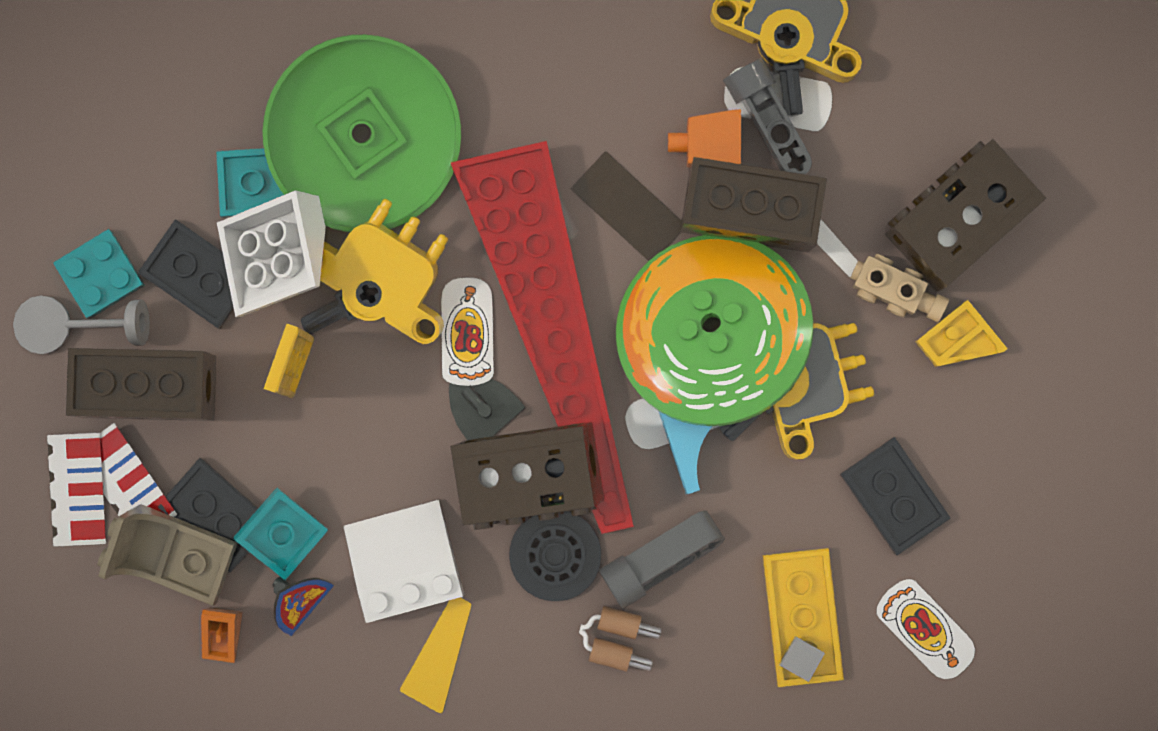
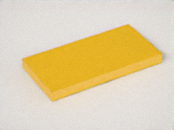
(289, 361)
(804, 607)

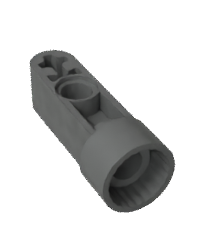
(752, 88)
(661, 558)

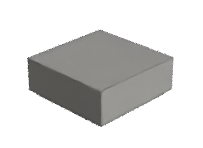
(801, 659)

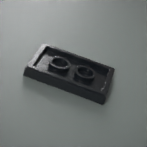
(191, 273)
(895, 496)
(212, 504)

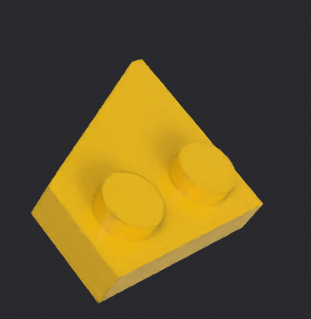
(960, 338)

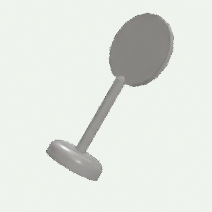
(45, 324)

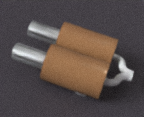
(621, 624)

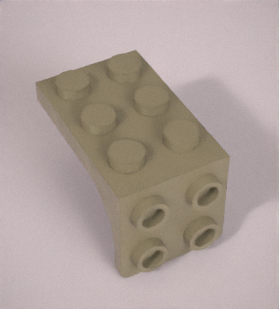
(167, 553)

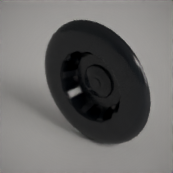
(555, 557)

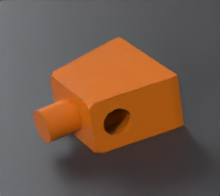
(710, 137)

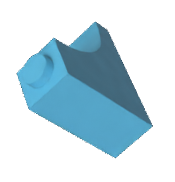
(685, 446)

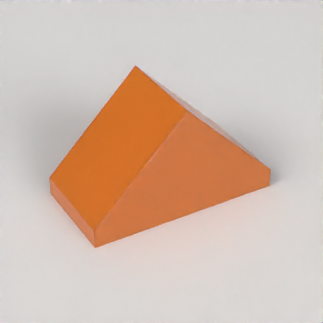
(220, 634)

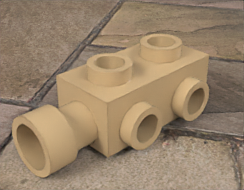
(890, 288)

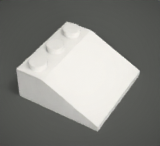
(273, 251)
(403, 561)

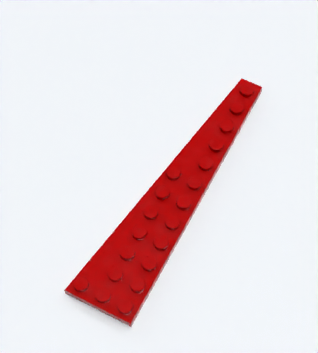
(529, 247)

